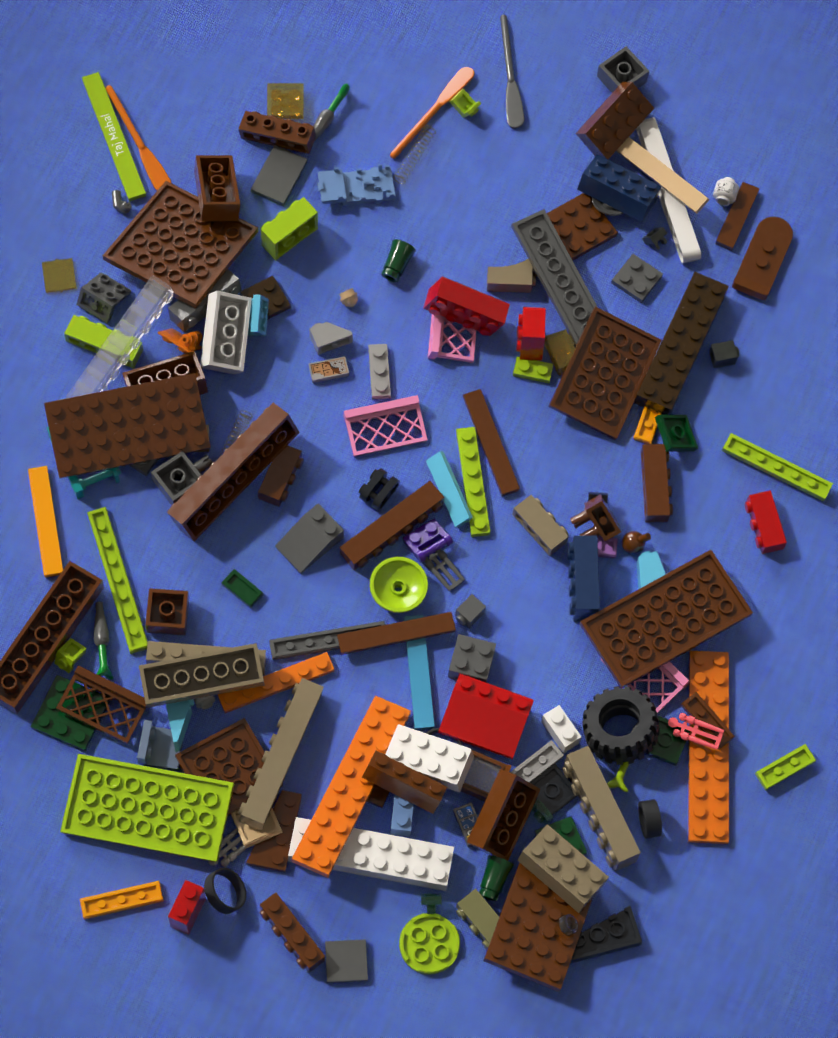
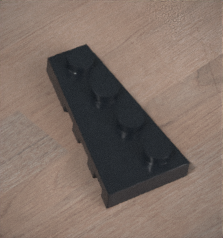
(609, 936)

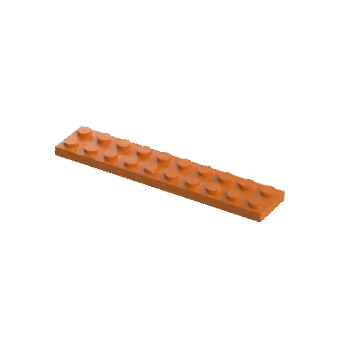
(707, 766)
(348, 790)

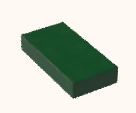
(242, 588)

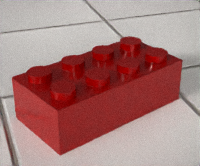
(466, 306)

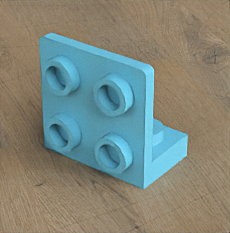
(258, 316)

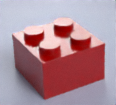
(531, 333)

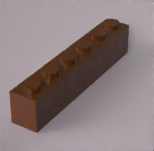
(392, 525)

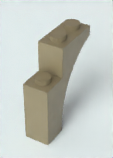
(512, 278)

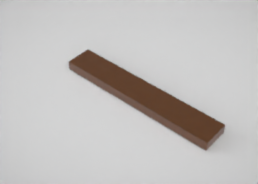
(491, 442)
(396, 633)

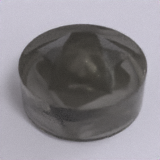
(568, 924)

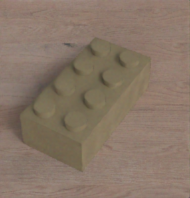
(563, 868)

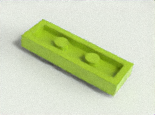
(785, 767)

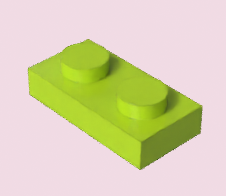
(533, 370)

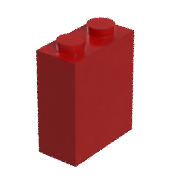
(187, 907)

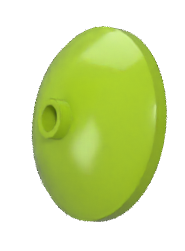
(398, 573)

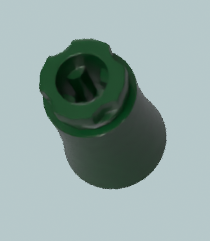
(397, 260)
(494, 877)

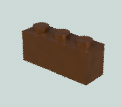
(280, 476)

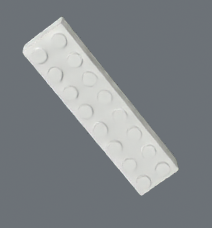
(388, 857)

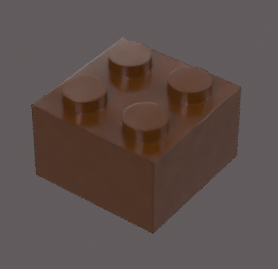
(167, 611)

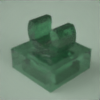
(430, 900)

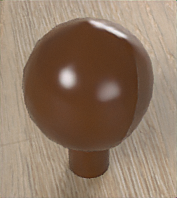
(634, 541)

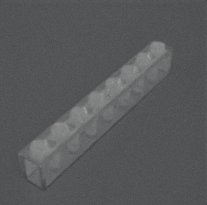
(124, 338)

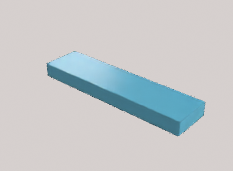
(449, 489)

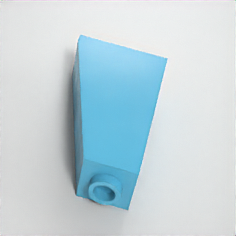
(649, 568)

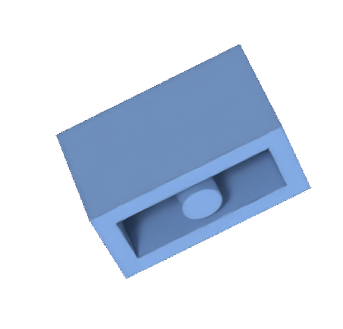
(401, 817)

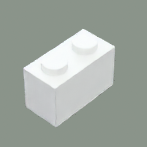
(561, 729)

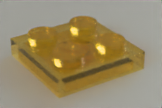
(285, 100)

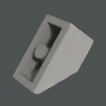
(329, 337)

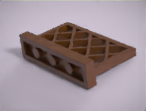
(107, 688)

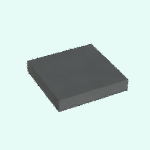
(346, 961)

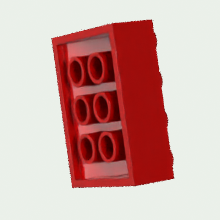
(486, 716)

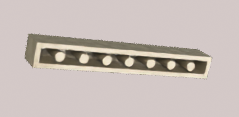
(281, 754)

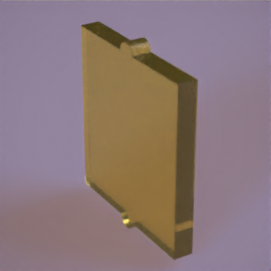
(59, 275)

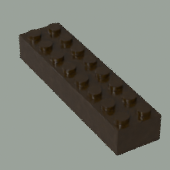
(681, 344)

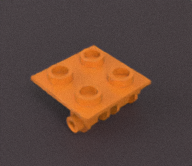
(185, 342)

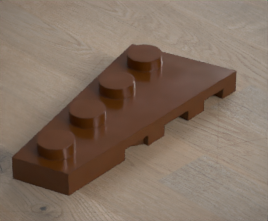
(274, 851)

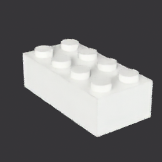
(225, 332)
(431, 756)

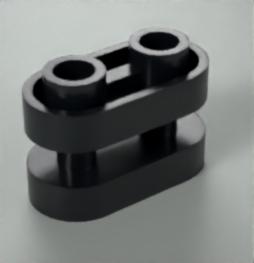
(377, 478)

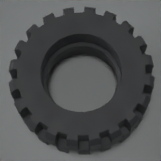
(616, 703)

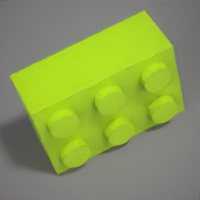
(289, 228)

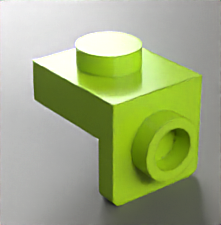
(465, 104)

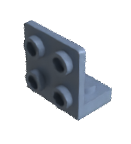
(157, 747)

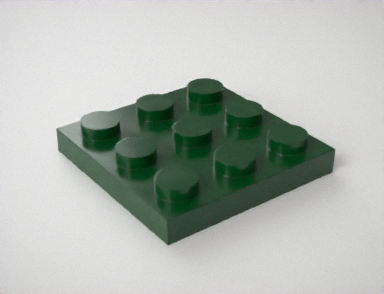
(61, 726)

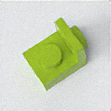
(69, 655)

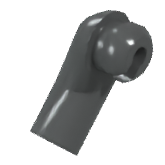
(118, 204)

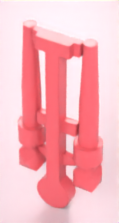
(673, 722)

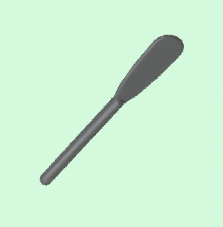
(514, 105)

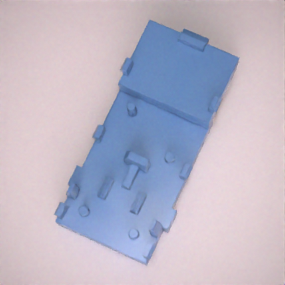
(356, 186)

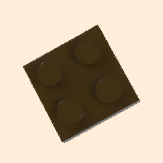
(270, 289)

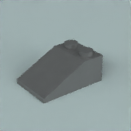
(310, 538)

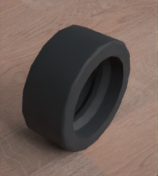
(650, 818)

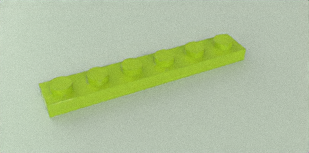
(777, 467)
(473, 481)

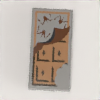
(328, 369)

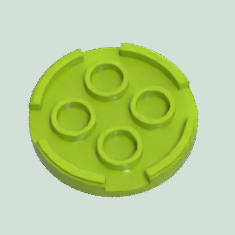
(429, 943)

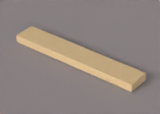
(662, 175)

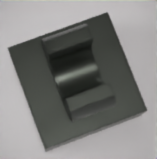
(654, 236)

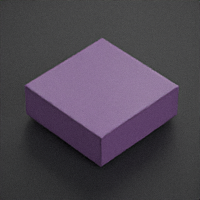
(607, 548)

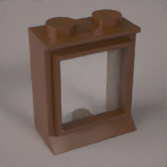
(482, 775)

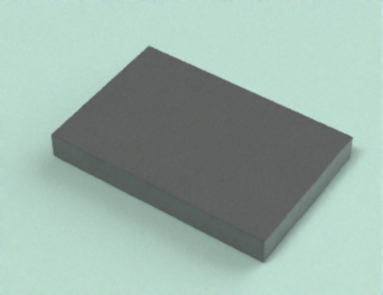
(279, 175)

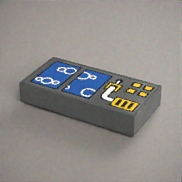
(466, 819)

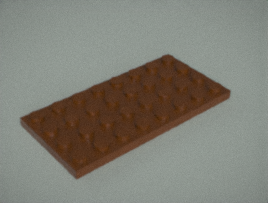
(127, 425)
(666, 618)

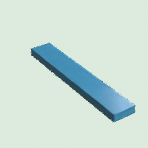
(420, 682)

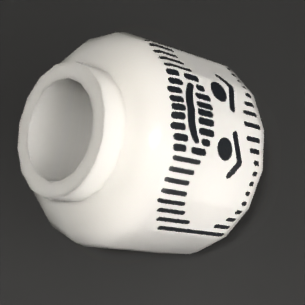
(726, 191)

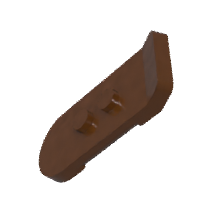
(763, 257)

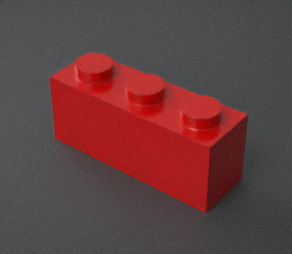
(765, 522)

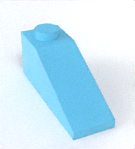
(179, 717)

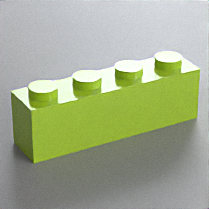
(92, 337)

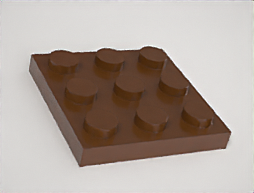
(581, 225)

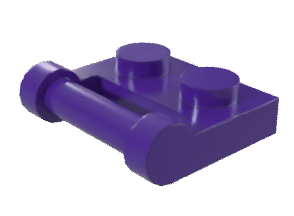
(424, 537)

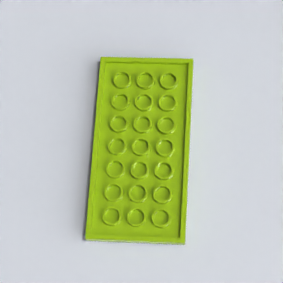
(147, 807)

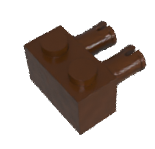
(599, 513)

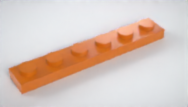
(278, 682)

